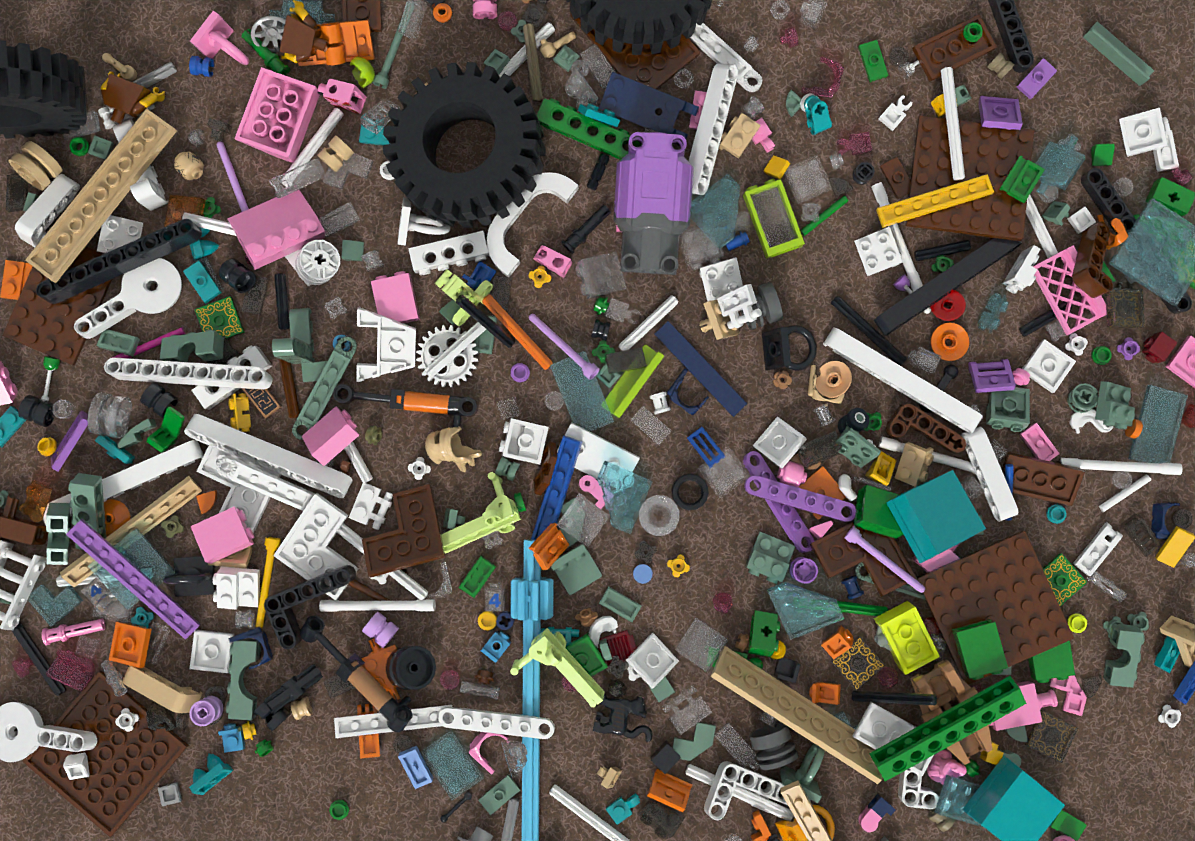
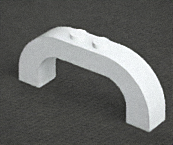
(546, 183)

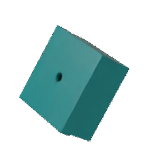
(935, 516)
(1013, 804)

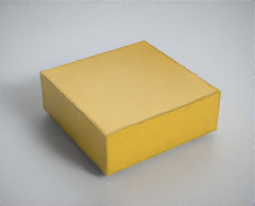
(776, 167)

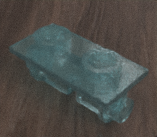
(996, 306)

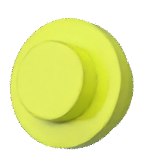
(1077, 623)

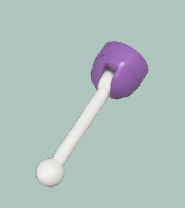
(903, 284)

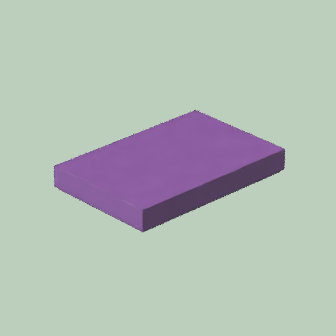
(69, 441)

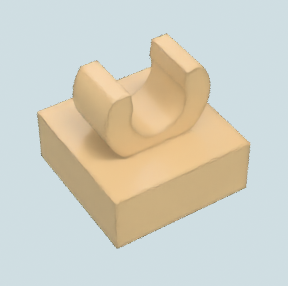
(610, 776)

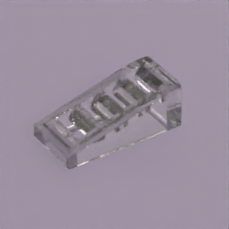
(378, 125)

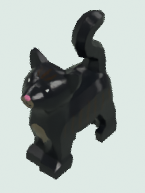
(618, 718)

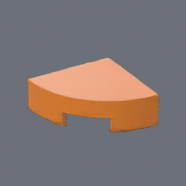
(207, 501)

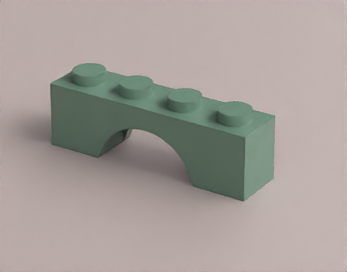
(241, 702)

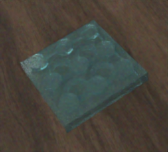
(143, 556)

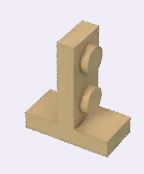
(1184, 635)

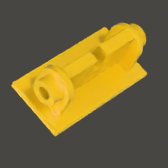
(238, 405)

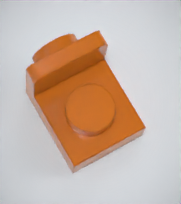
(838, 642)
(760, 824)

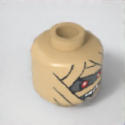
(188, 165)

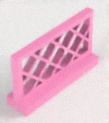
(1095, 305)

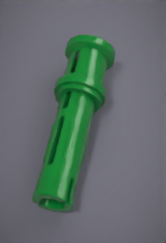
(270, 59)

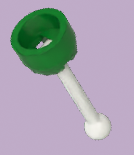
(50, 364)

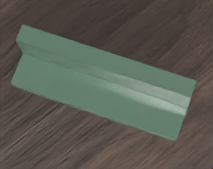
(1118, 54)

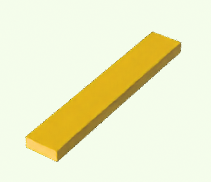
(935, 200)

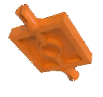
(376, 665)

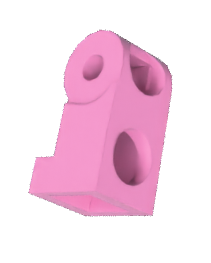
(553, 260)
(591, 485)

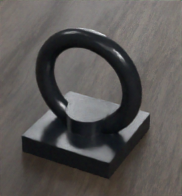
(777, 348)
(191, 577)

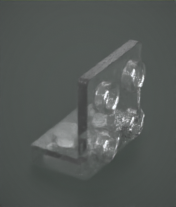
(583, 520)

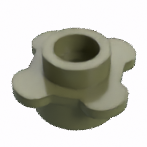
(373, 434)
(178, 527)

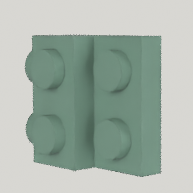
(1113, 406)
(1009, 409)
(770, 557)

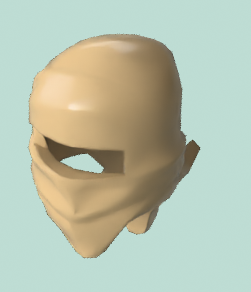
(447, 446)

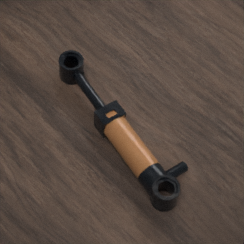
(352, 670)

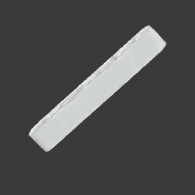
(712, 125)

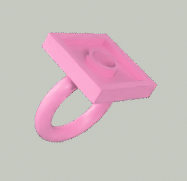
(213, 36)

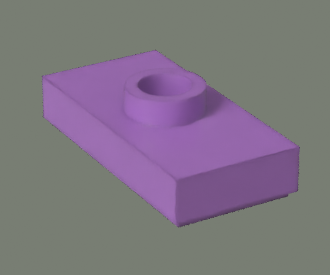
(1036, 78)

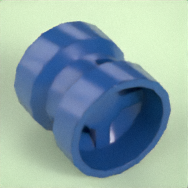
(201, 66)

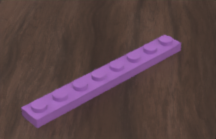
(133, 578)

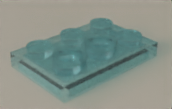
(452, 764)
(953, 798)

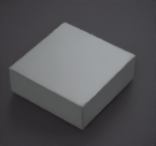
(169, 794)

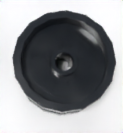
(410, 667)

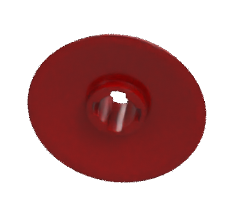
(957, 305)

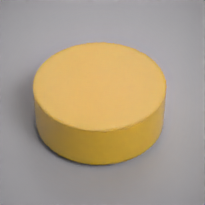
(487, 620)

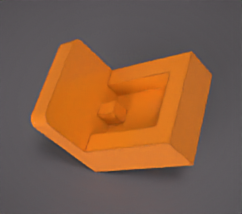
(825, 693)

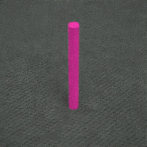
(151, 344)

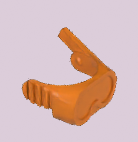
(1115, 240)

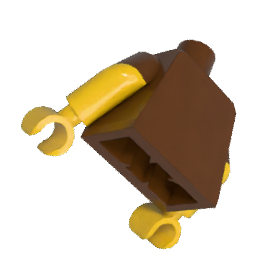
(301, 35)
(127, 97)

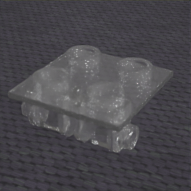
(580, 90)

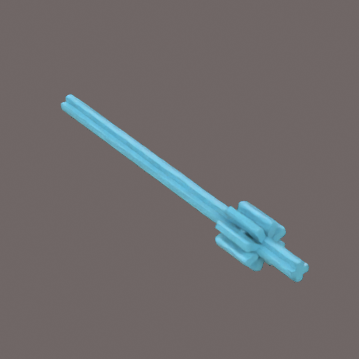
(531, 602)

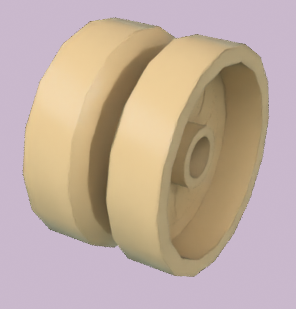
(35, 165)

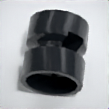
(237, 275)
(156, 397)
(34, 410)
(272, 720)

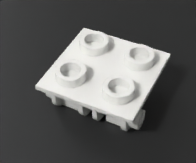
(118, 232)
(878, 251)
(720, 278)

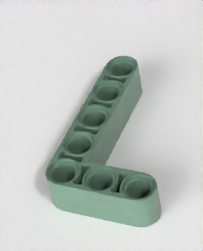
(300, 346)

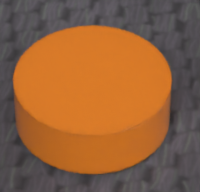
(1134, 430)

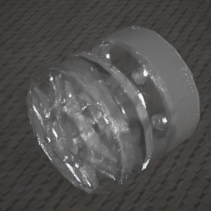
(653, 506)

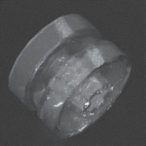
(109, 415)

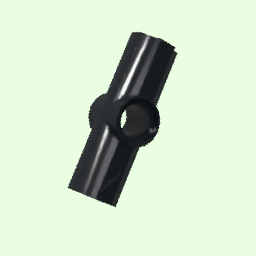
(293, 688)

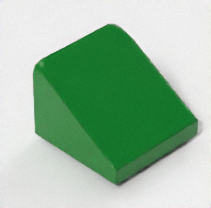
(1102, 154)

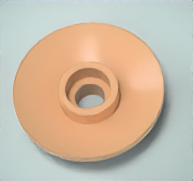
(830, 372)

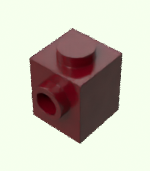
(1158, 347)

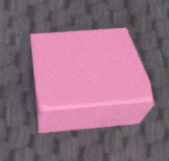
(820, 530)

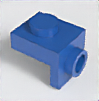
(481, 273)

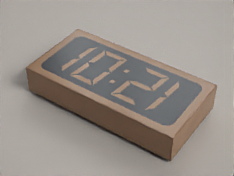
(263, 401)

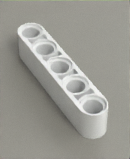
(990, 474)

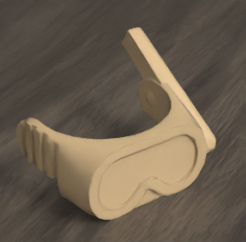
(814, 393)

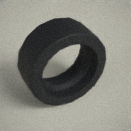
(704, 492)

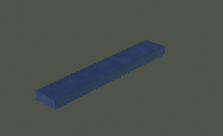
(700, 369)

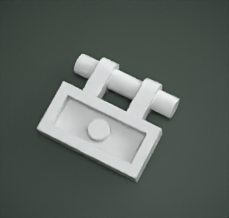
(737, 300)
(365, 505)

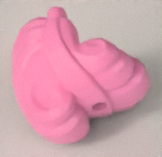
(944, 764)

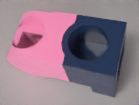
(874, 813)

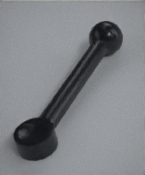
(467, 796)

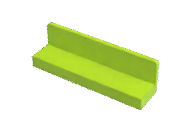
(632, 382)

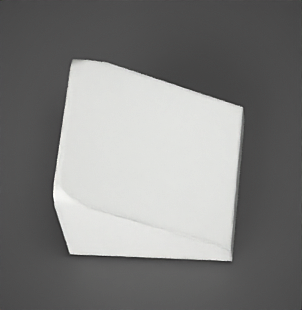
(76, 766)

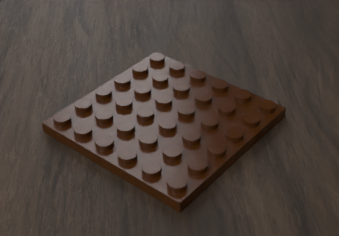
(984, 152)
(999, 585)
(121, 764)

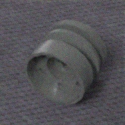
(769, 305)
(774, 747)

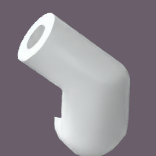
(845, 486)

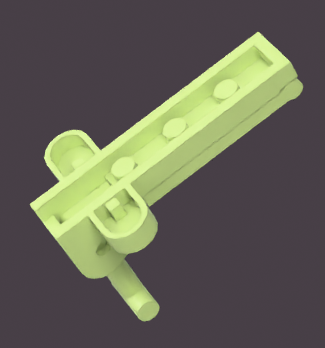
(456, 287)
(498, 517)
(551, 650)

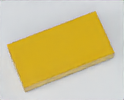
(1175, 546)

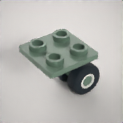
(855, 446)

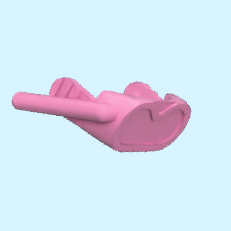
(475, 746)

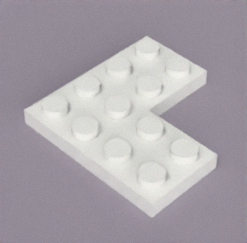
(240, 496)
(307, 542)

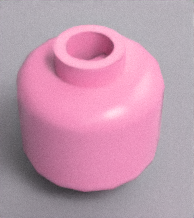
(792, 474)

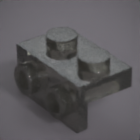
(661, 818)

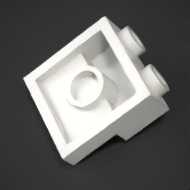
(1022, 272)
(523, 441)
(236, 587)

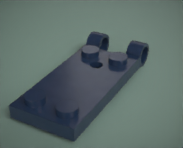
(638, 104)

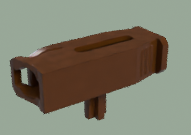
(18, 528)

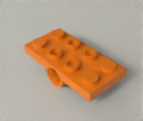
(346, 41)

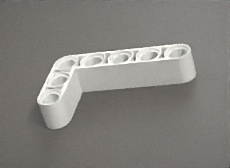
(146, 189)
(730, 783)

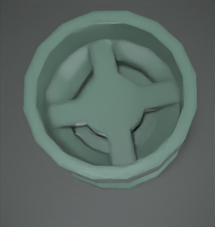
(507, 468)

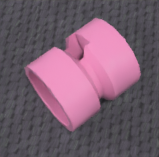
(484, 9)

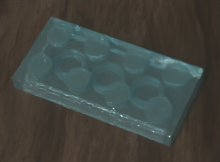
(582, 396)
(1161, 421)

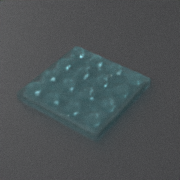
(1159, 252)

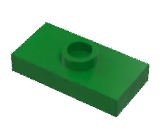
(873, 61)
(477, 576)

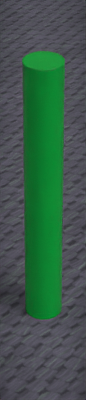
(824, 215)

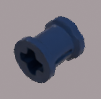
(852, 587)
(503, 626)

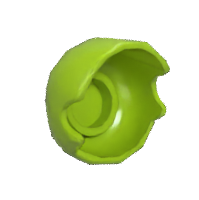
(363, 71)

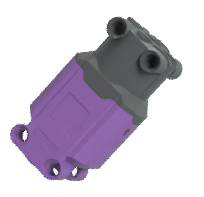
(652, 202)

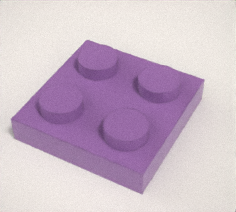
(1000, 113)

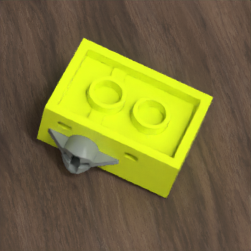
(906, 637)

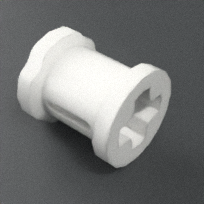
(660, 403)

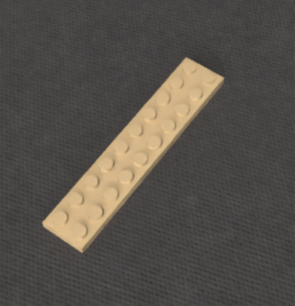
(101, 195)
(794, 711)

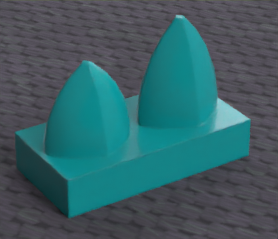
(203, 247)
(205, 781)

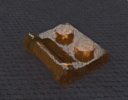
(38, 495)

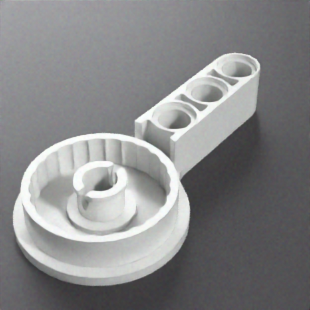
(136, 296)
(32, 734)

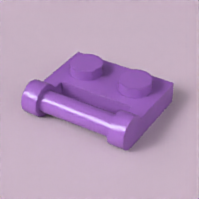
(992, 380)

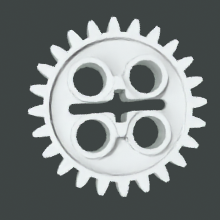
(453, 372)

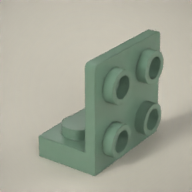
(576, 569)

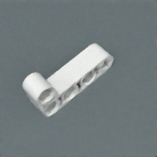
(46, 209)
(918, 792)

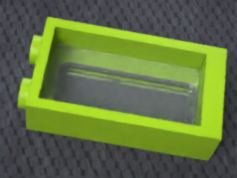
(773, 218)

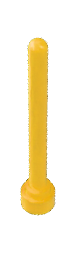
(271, 546)

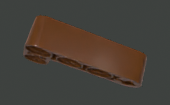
(1089, 261)
(929, 430)

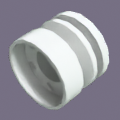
(308, 267)

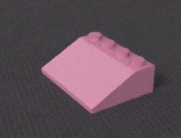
(277, 115)
(276, 228)

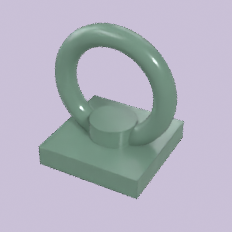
(806, 778)

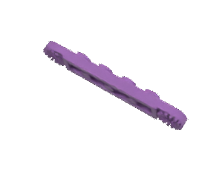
(800, 498)
(785, 514)

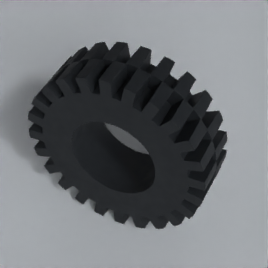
(640, 21)
(40, 92)
(436, 109)

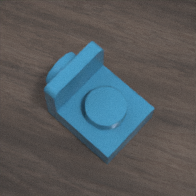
(232, 737)

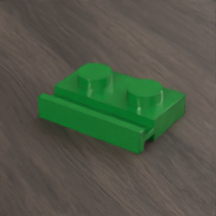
(1022, 179)

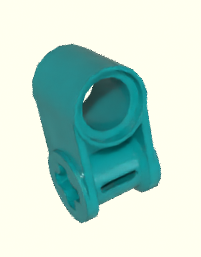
(817, 114)

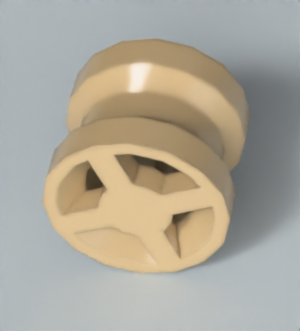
(301, 708)

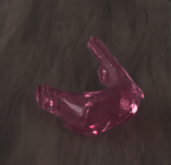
(837, 69)

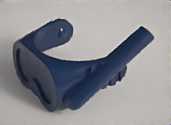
(673, 393)
(1158, 522)
(259, 635)

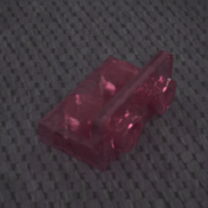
(71, 670)

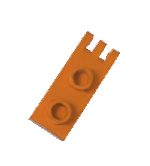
(368, 743)

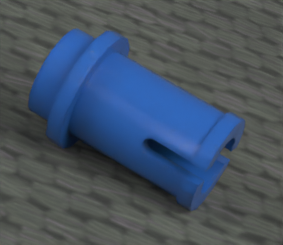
(739, 240)

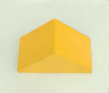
(881, 469)

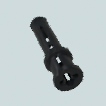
(579, 234)

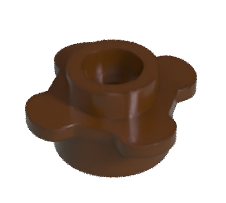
(484, 677)

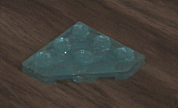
(718, 211)
(623, 495)
(803, 609)

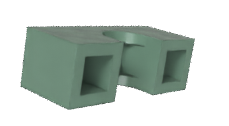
(207, 346)
(58, 525)
(1124, 669)

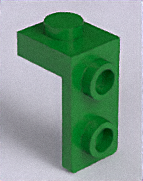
(168, 432)
(1068, 825)

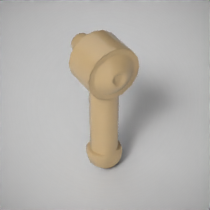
(548, 48)
(127, 72)

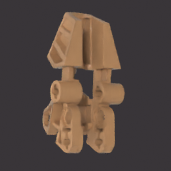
(947, 685)

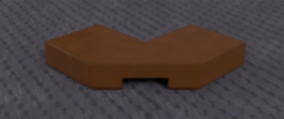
(544, 476)

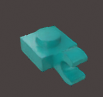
(620, 808)

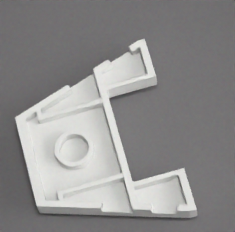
(394, 345)

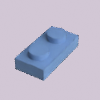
(415, 767)

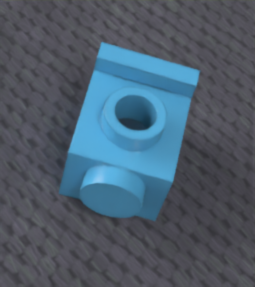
(489, 650)

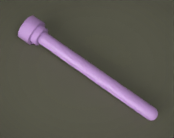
(232, 176)
(590, 370)
(854, 536)

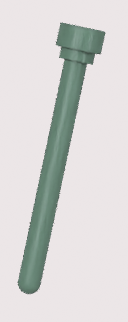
(382, 77)

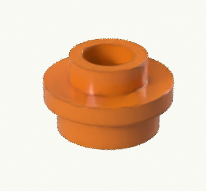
(445, 17)

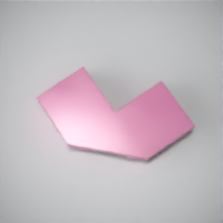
(1075, 697)

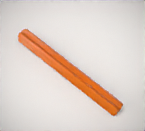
(519, 334)

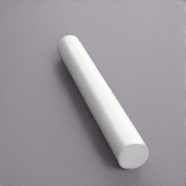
(1124, 493)

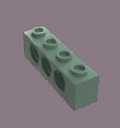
(88, 502)

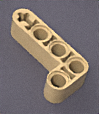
(161, 690)

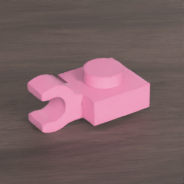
(762, 136)

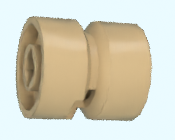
(335, 153)

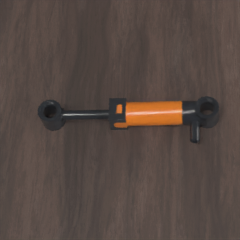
(414, 402)

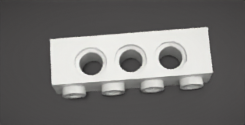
(420, 253)
(210, 399)

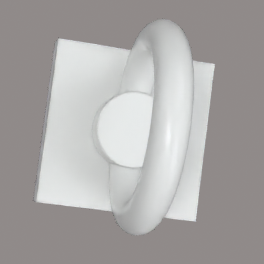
(410, 222)

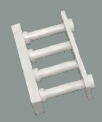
(18, 601)

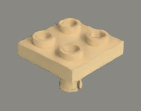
(717, 321)

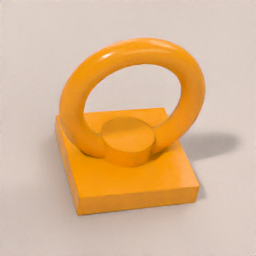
(792, 831)

